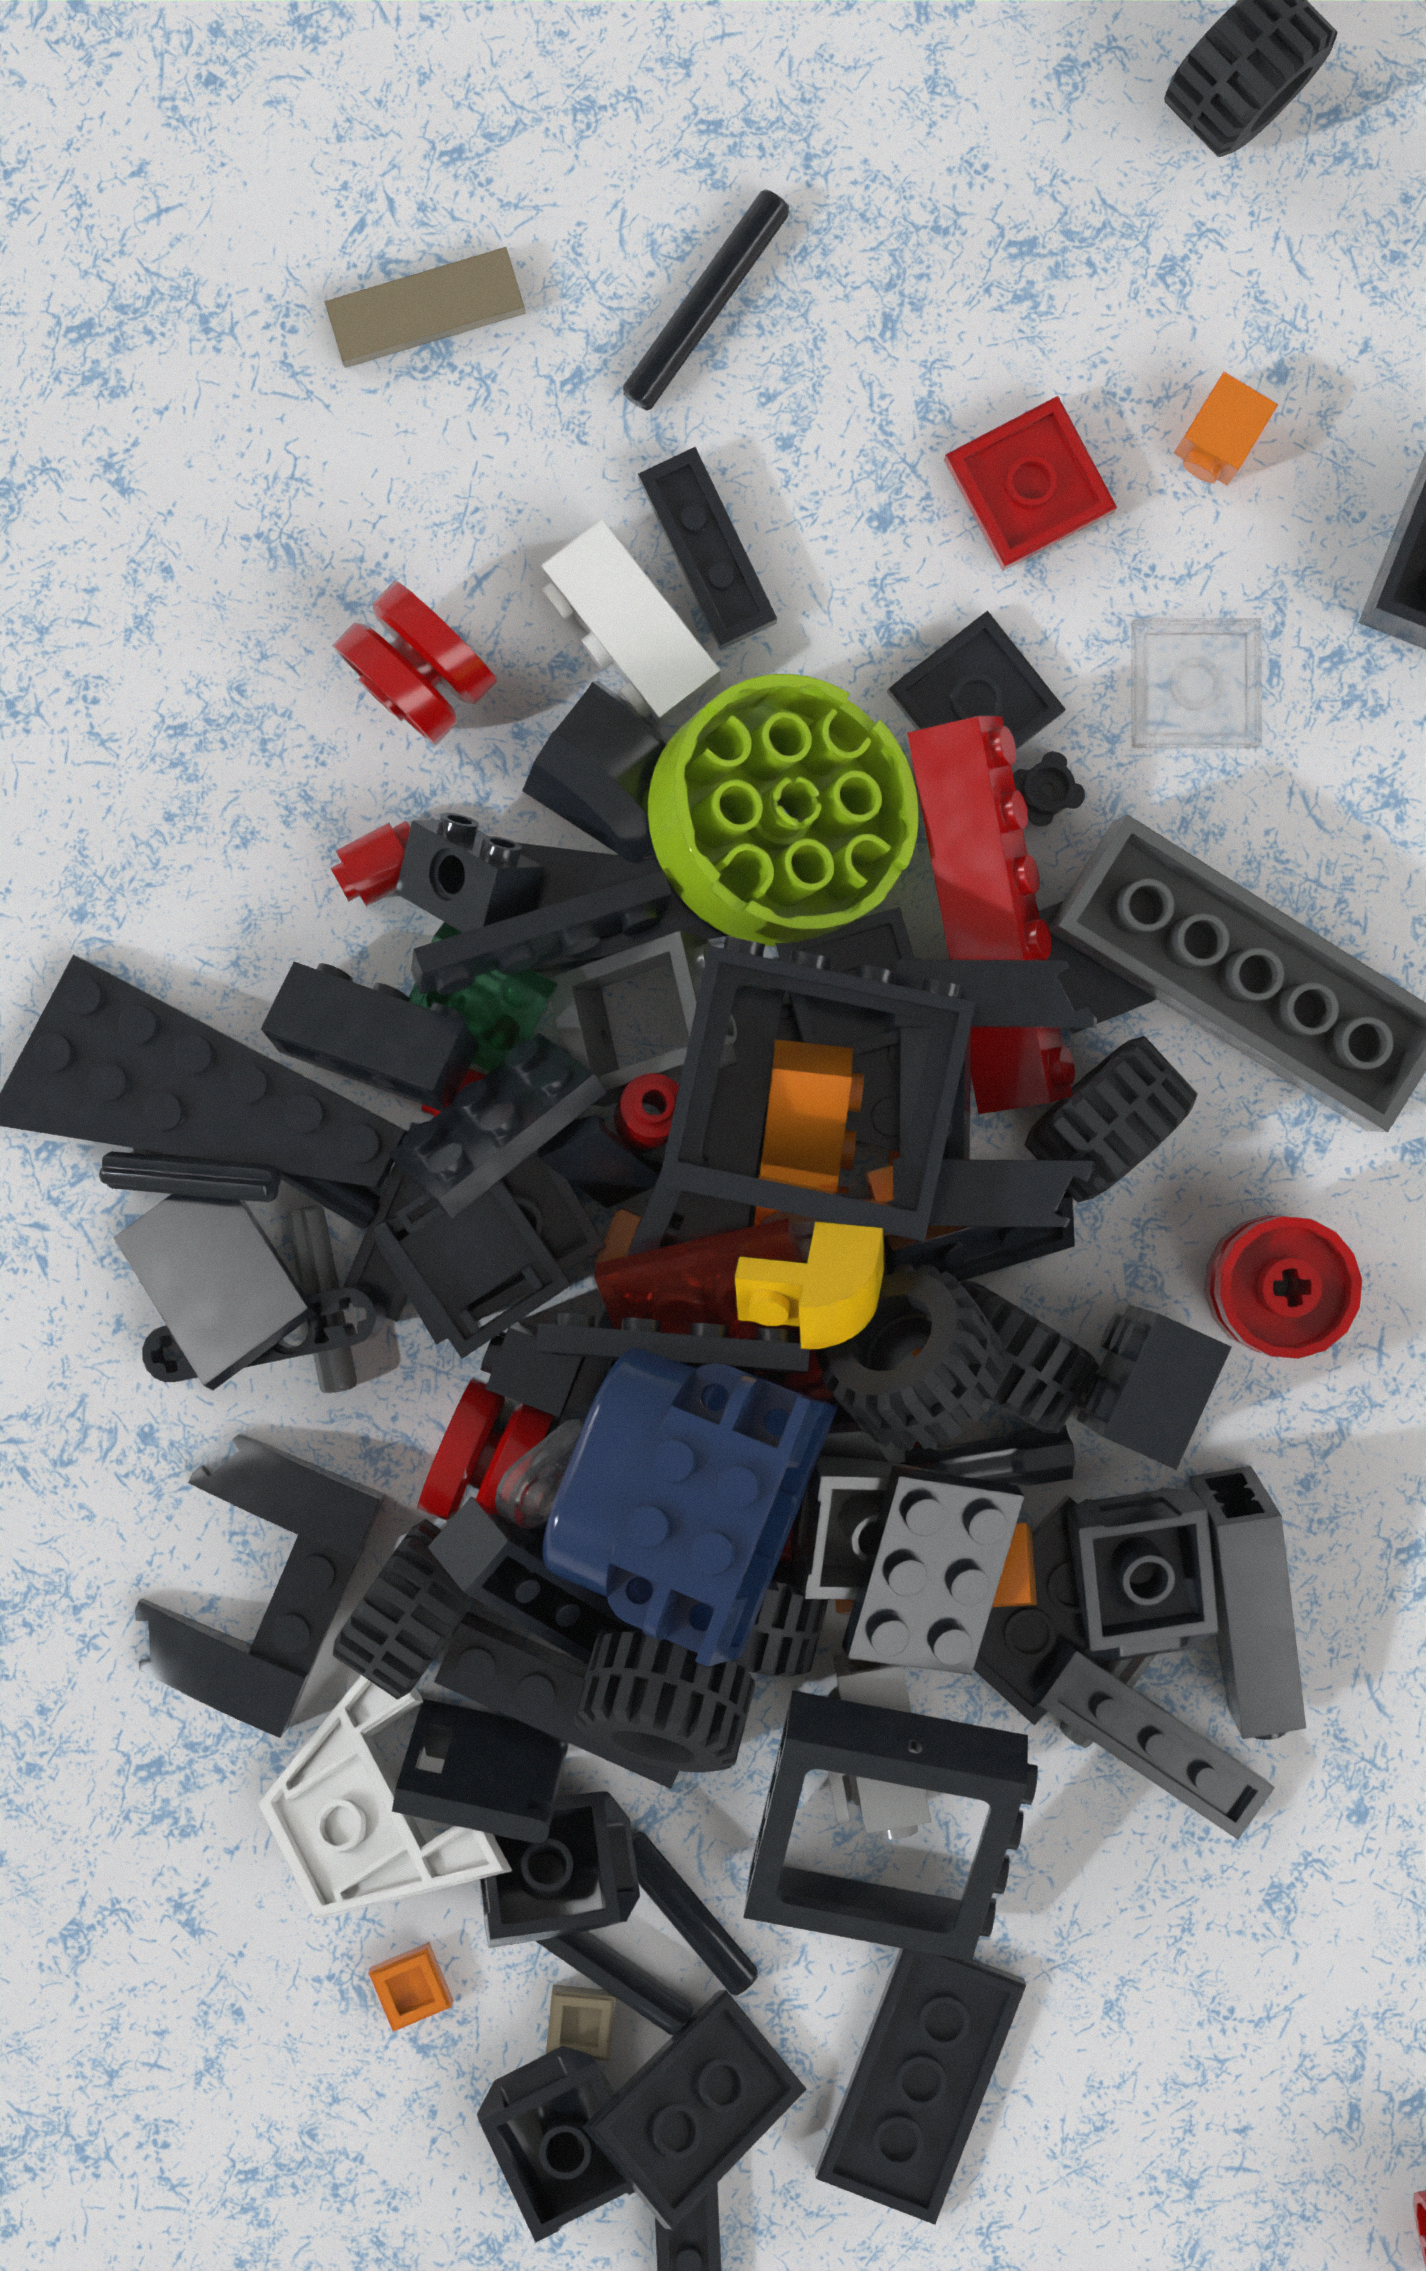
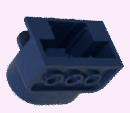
(685, 1496)

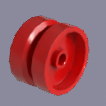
(410, 668)
(1320, 1292)
(477, 1453)

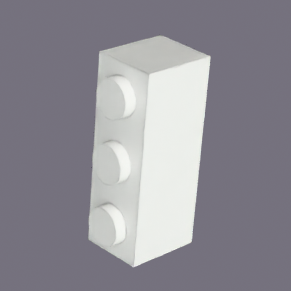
(628, 624)

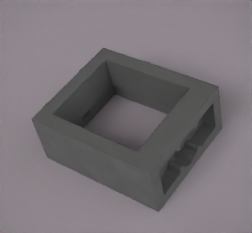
(584, 1020)

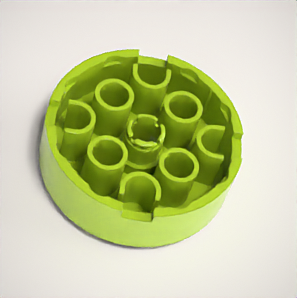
(747, 859)

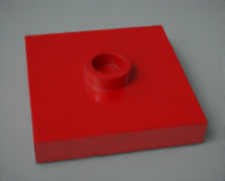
(1030, 483)

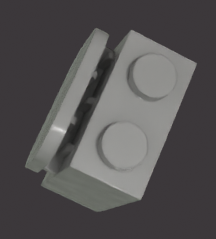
(884, 1806)

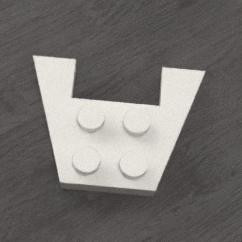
(339, 1823)

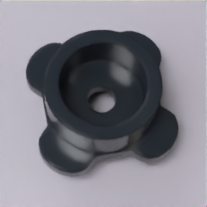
(1065, 791)

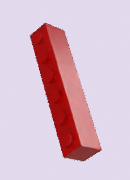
(988, 895)

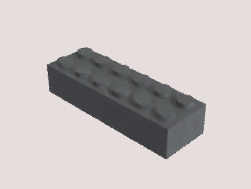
(1247, 974)

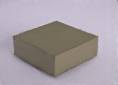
(581, 2020)

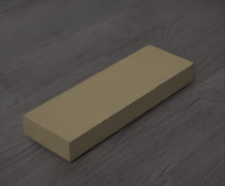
(425, 307)

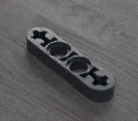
(339, 1335)

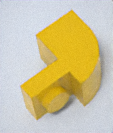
(825, 1297)

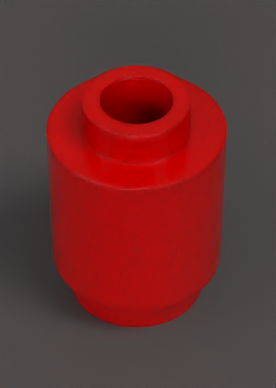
(372, 863)
(634, 1123)

